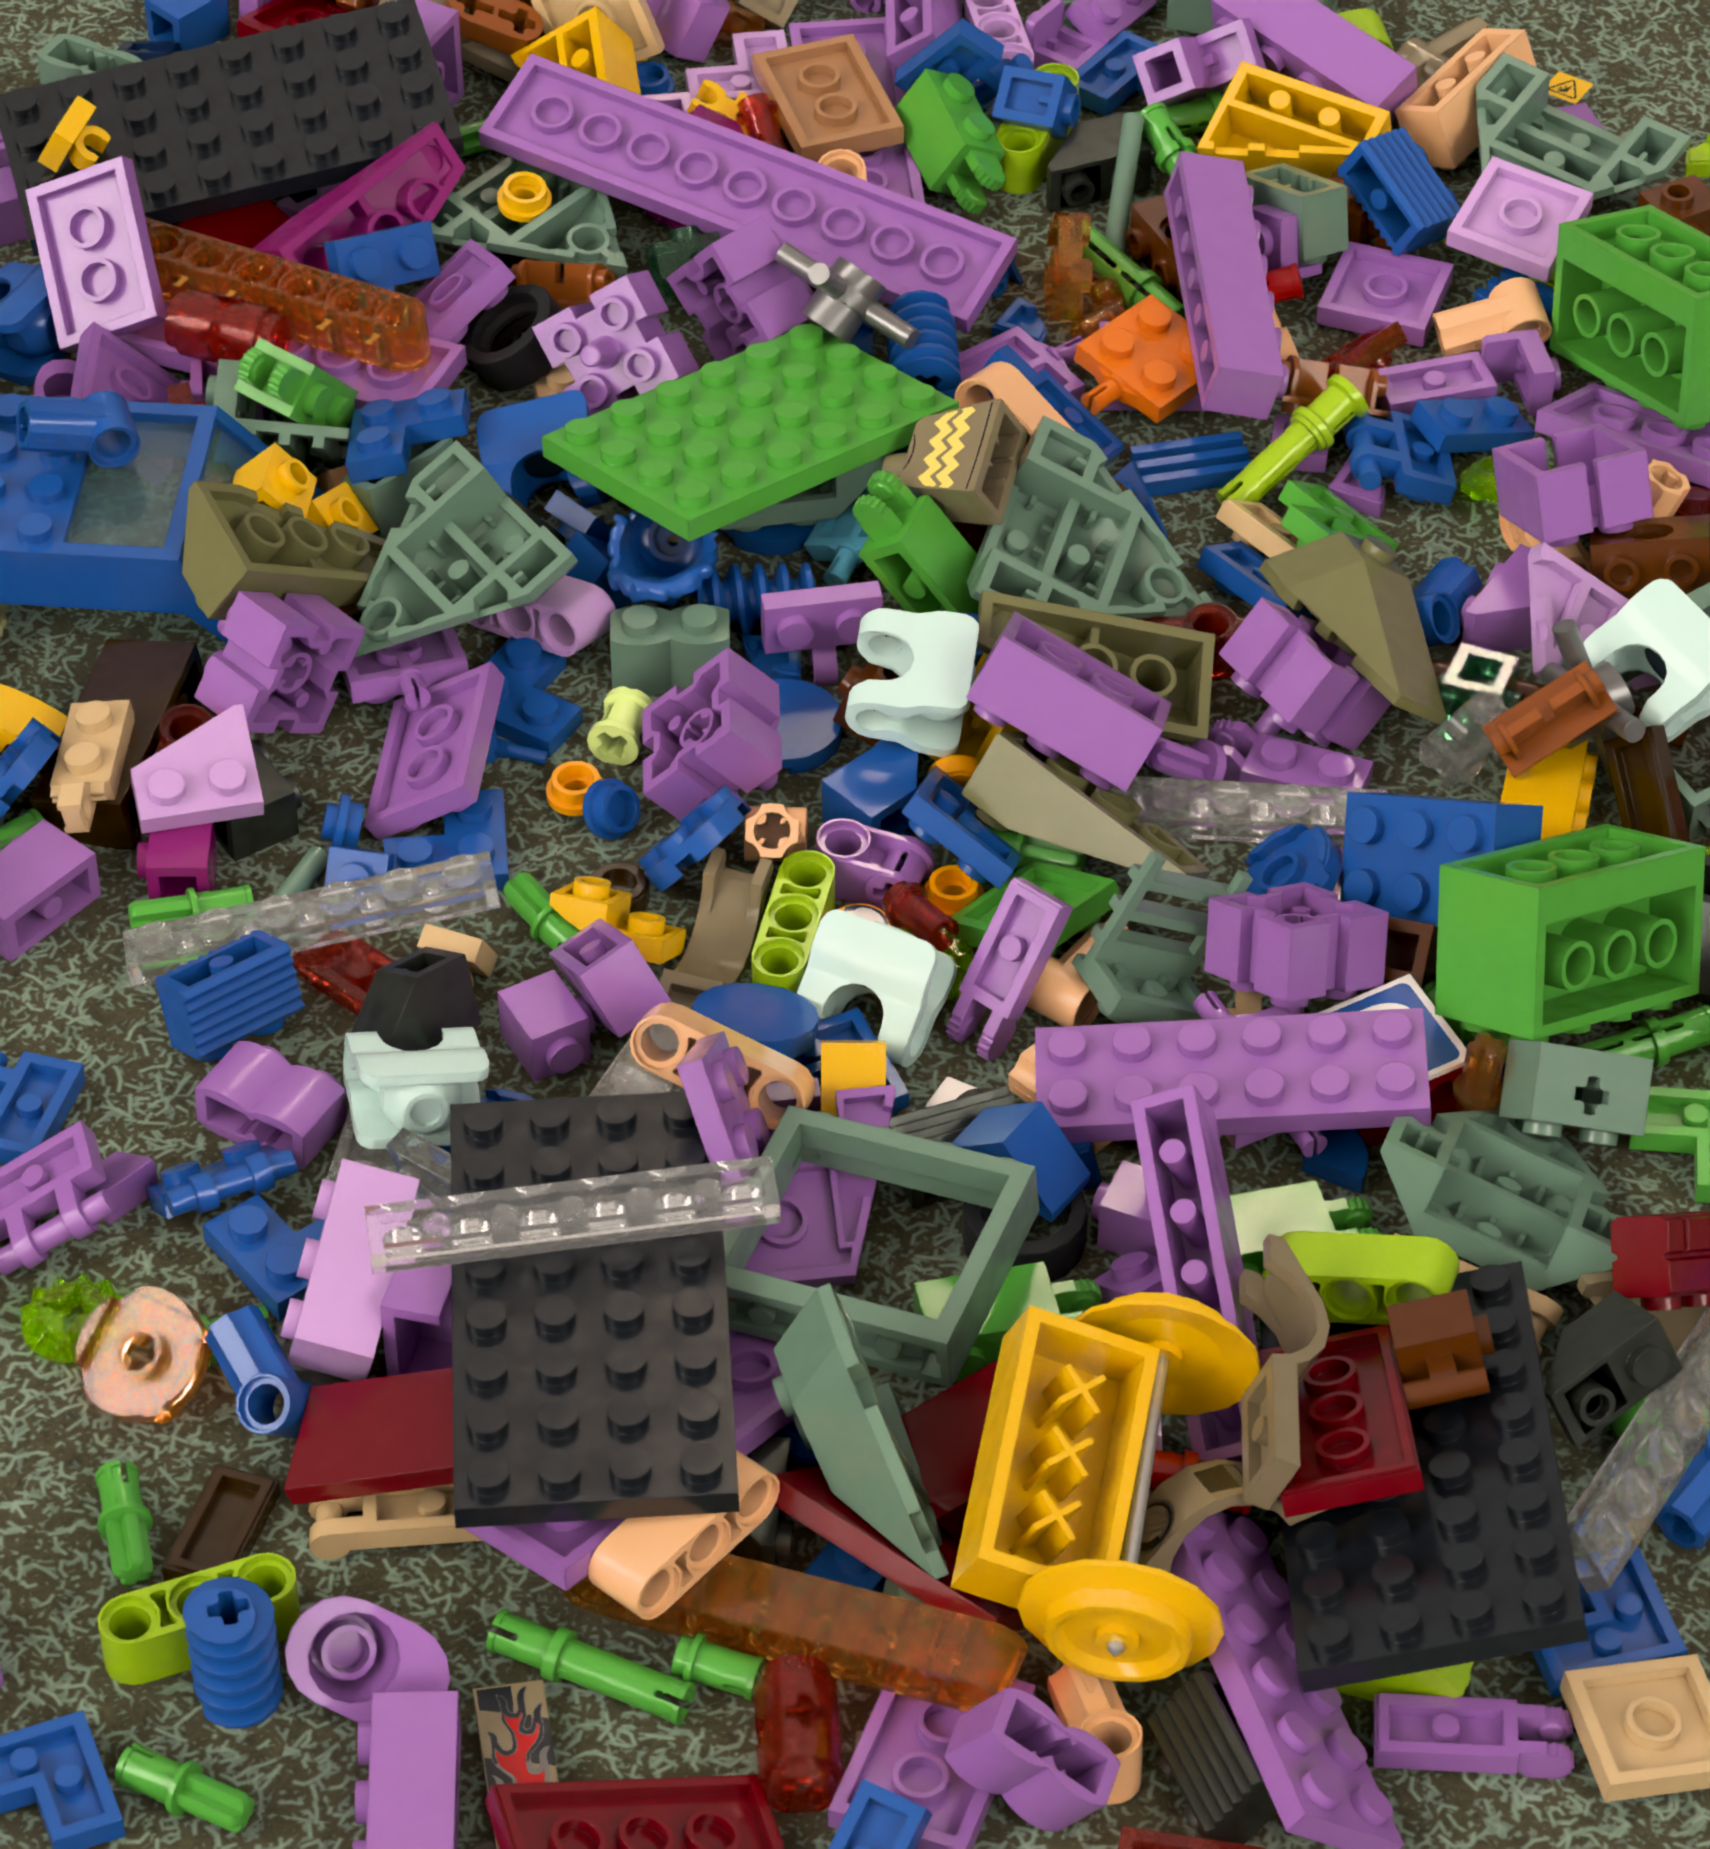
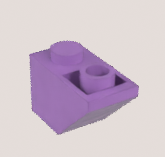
(1501, 611)

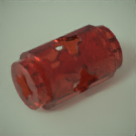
(222, 326)
(798, 1734)

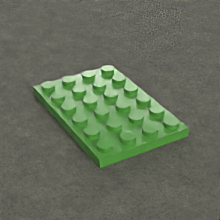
(746, 431)

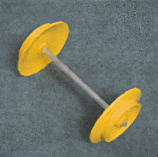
(1118, 1614)

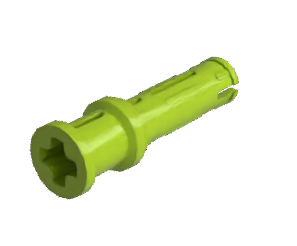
(1310, 430)

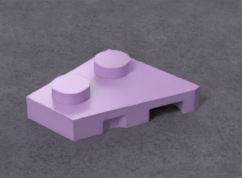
(1563, 592)

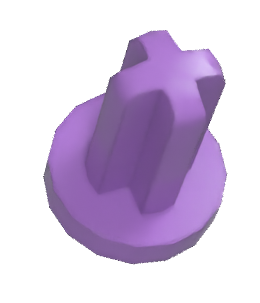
(1200, 761)

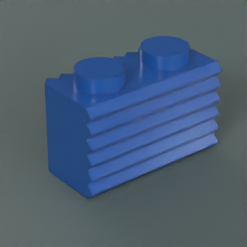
(1399, 191)
(229, 995)

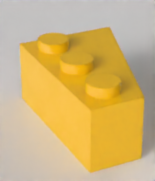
(591, 46)
(1285, 120)

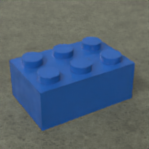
(1402, 839)

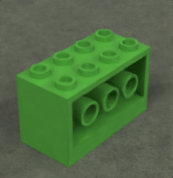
(1637, 308)
(1569, 932)

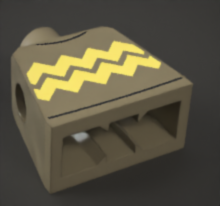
(964, 461)

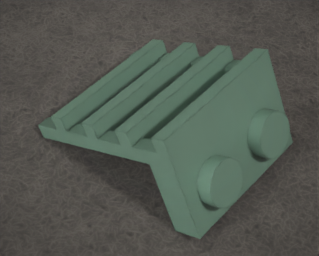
(291, 435)
(1144, 974)

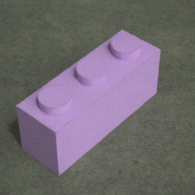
(340, 1314)

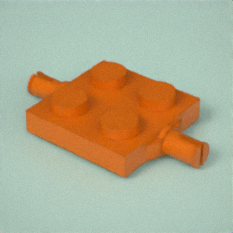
(1140, 361)

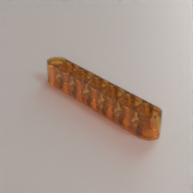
(321, 305)
(852, 1629)

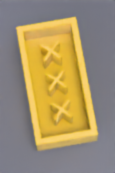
(1054, 1453)

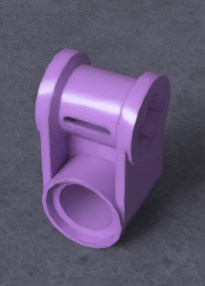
(871, 860)

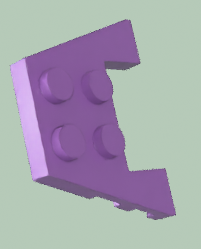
(825, 1209)

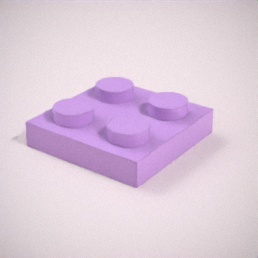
(1516, 218)

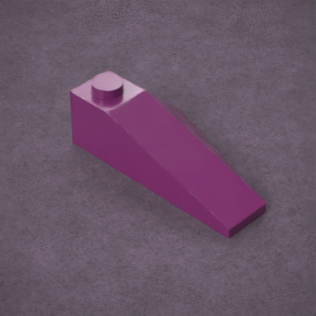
(392, 191)

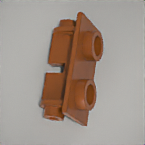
(578, 284)
(1309, 380)
(1550, 718)

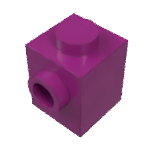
(178, 860)

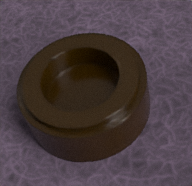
(629, 879)

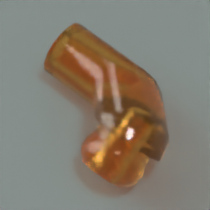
(1106, 306)

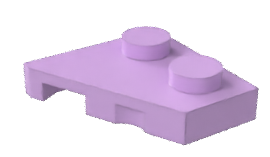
(200, 777)

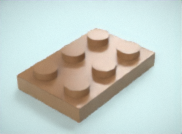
(828, 97)

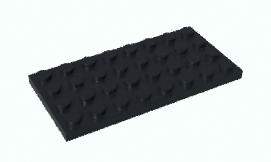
(246, 112)
(595, 1369)
(1470, 1561)

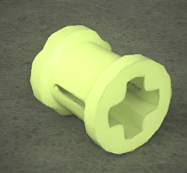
(618, 733)

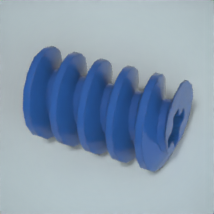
(935, 353)
(744, 596)
(233, 1651)

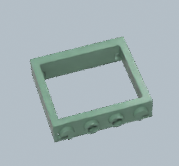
(890, 1336)

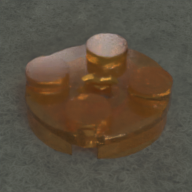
(1067, 273)
(171, 1377)

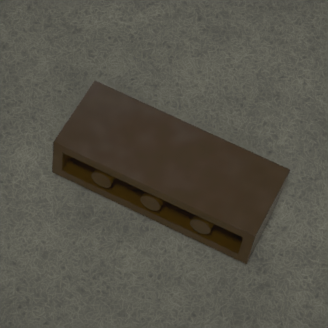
(154, 679)

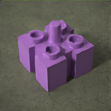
(741, 290)
(616, 342)
(280, 660)
(1301, 678)
(712, 735)
(1296, 944)

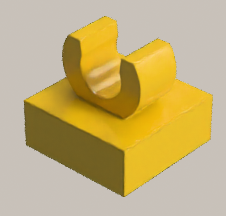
(72, 136)

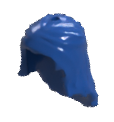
(650, 567)

